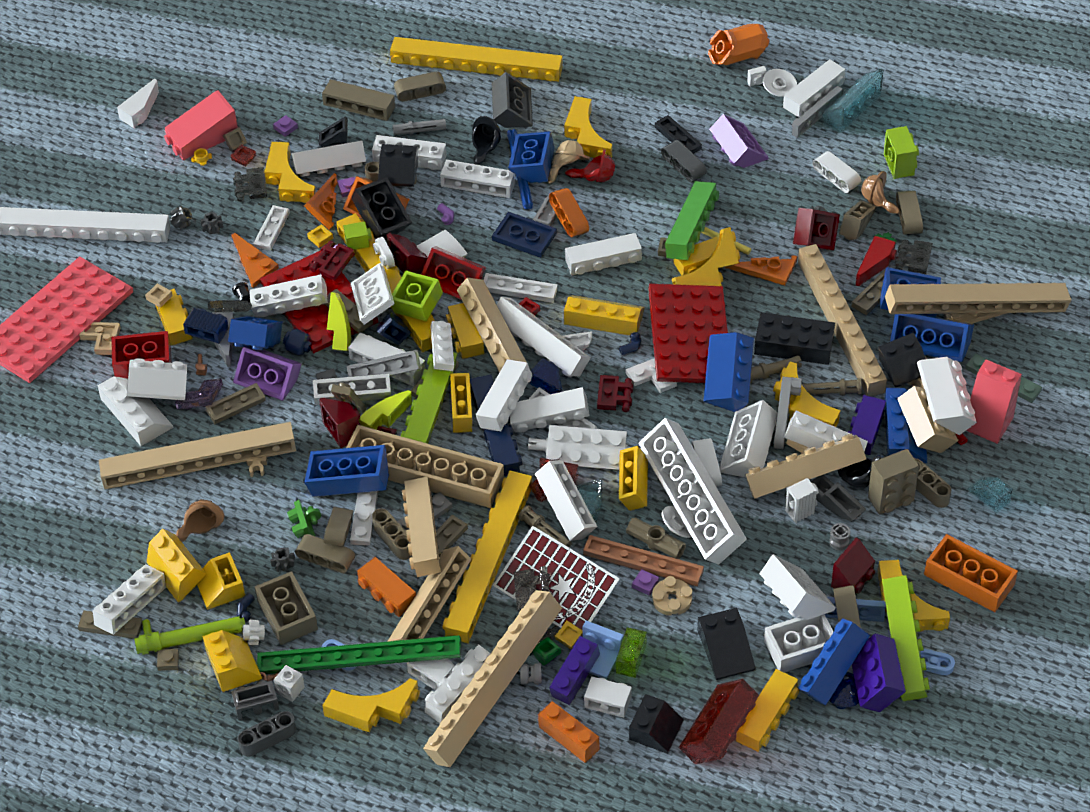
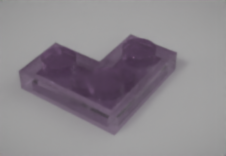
(203, 397)

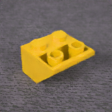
(221, 582)

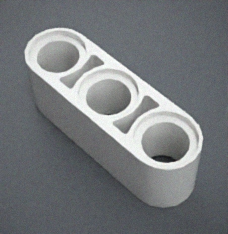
(837, 171)
(707, 455)

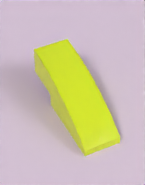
(339, 323)
(386, 411)

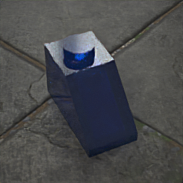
(546, 377)

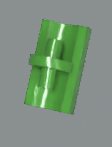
(305, 517)

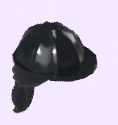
(485, 137)
(858, 474)

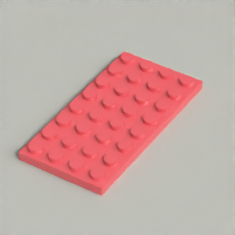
(56, 317)

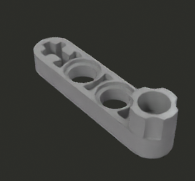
(789, 387)

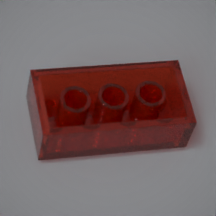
(719, 721)

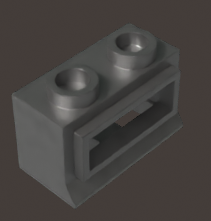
(254, 697)

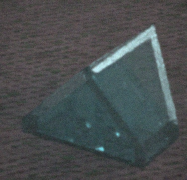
(592, 496)

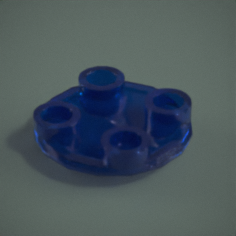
(845, 693)

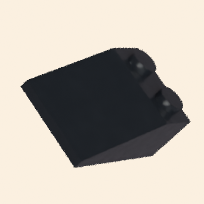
(726, 643)

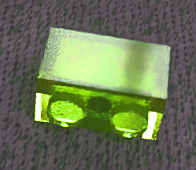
(631, 652)

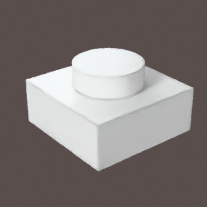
(756, 75)

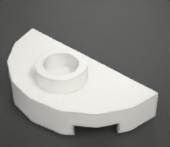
(580, 340)

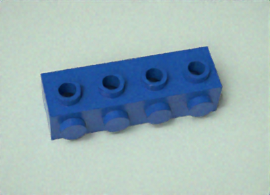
(833, 661)

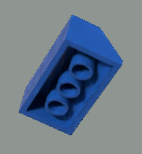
(936, 335)
(728, 370)
(897, 429)
(347, 471)

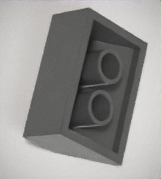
(511, 102)

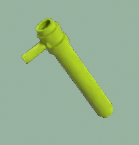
(157, 641)

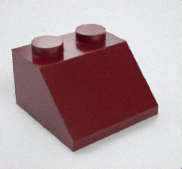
(816, 228)
(406, 254)
(339, 419)
(853, 567)

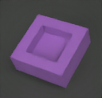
(285, 126)
(345, 186)
(645, 582)

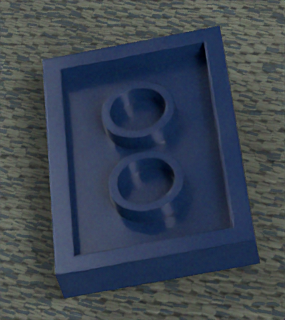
(524, 234)

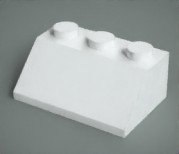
(157, 379)

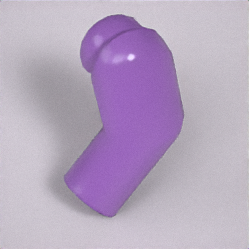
(448, 214)

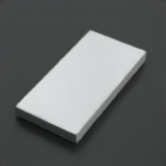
(372, 293)

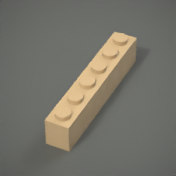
(489, 322)
(807, 465)
(422, 527)
(431, 596)

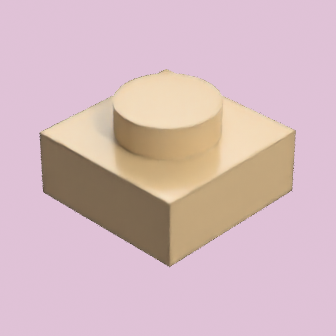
(158, 295)

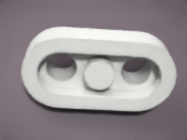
(386, 257)

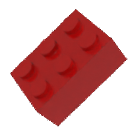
(144, 346)

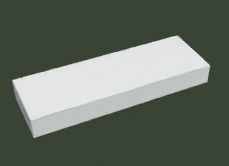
(271, 228)

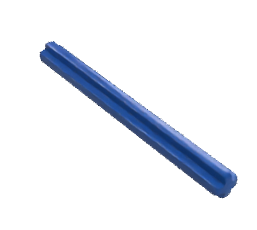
(523, 184)

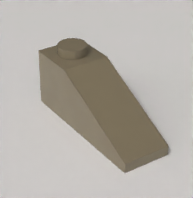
(856, 220)

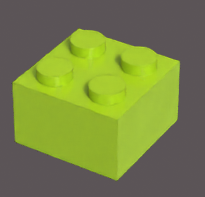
(900, 152)
(416, 295)

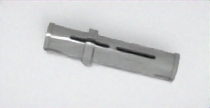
(410, 128)

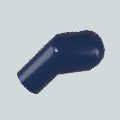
(633, 344)
(242, 607)

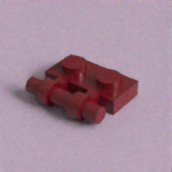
(335, 263)
(608, 393)

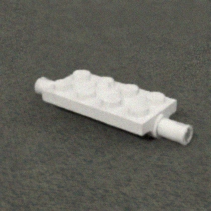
(583, 446)

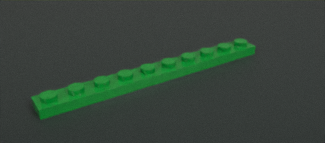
(361, 654)

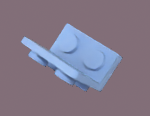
(609, 645)

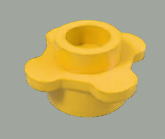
(201, 156)

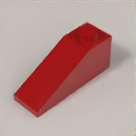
(876, 259)

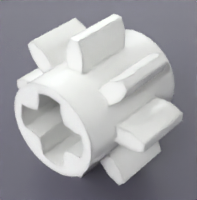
(253, 632)

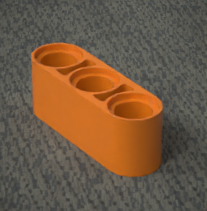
(569, 212)

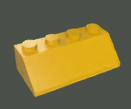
(602, 315)

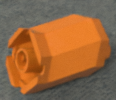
(738, 44)

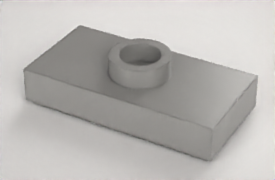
(546, 214)

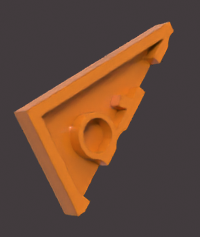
(323, 202)
(254, 261)
(769, 269)

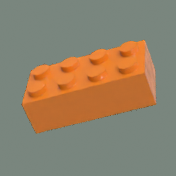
(970, 573)

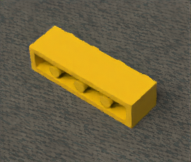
(768, 709)

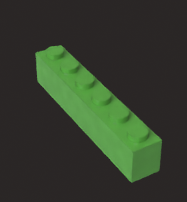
(691, 220)

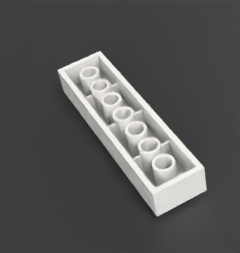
(692, 491)

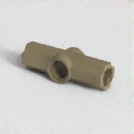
(656, 538)

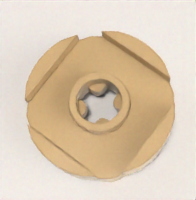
(672, 586)

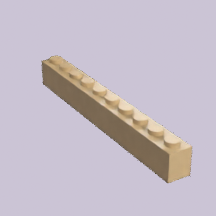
(977, 298)
(846, 327)
(196, 455)
(492, 678)

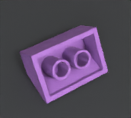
(737, 142)
(270, 371)

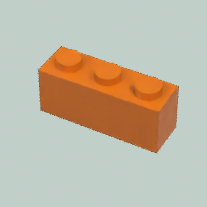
(385, 586)
(568, 731)

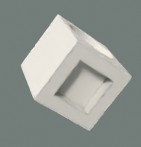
(289, 683)

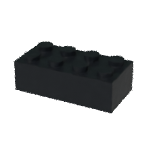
(794, 336)

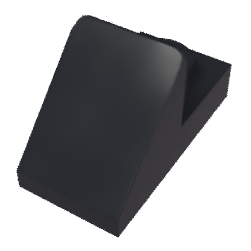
(334, 133)

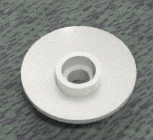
(779, 82)
(674, 522)

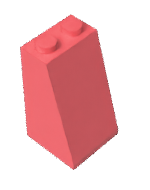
(201, 126)
(994, 400)

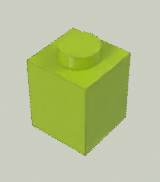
(357, 235)

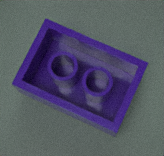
(878, 673)

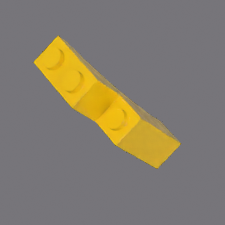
(579, 127)
(279, 173)
(723, 256)
(805, 402)
(928, 615)
(365, 710)

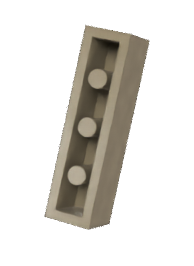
(358, 100)

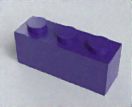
(868, 420)
(574, 670)

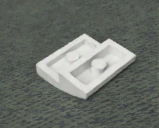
(445, 241)

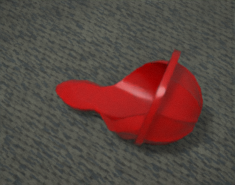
(599, 169)

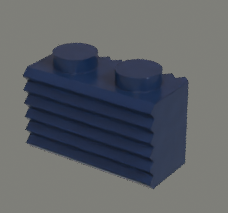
(206, 325)

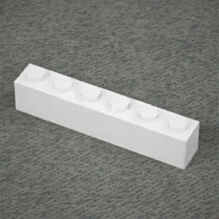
(542, 338)

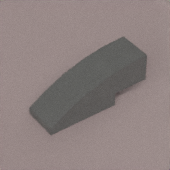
(837, 499)

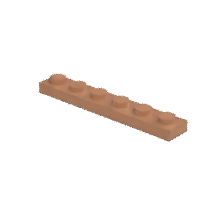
(642, 559)

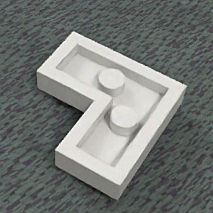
(645, 372)

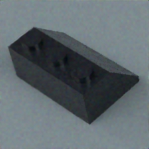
(381, 208)

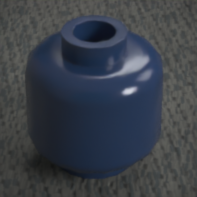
(297, 342)

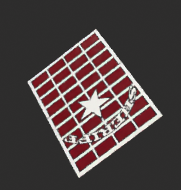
(575, 581)

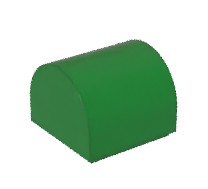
(546, 651)

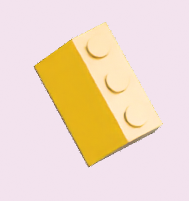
(179, 567)
(231, 660)

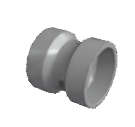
(839, 536)
(536, 676)

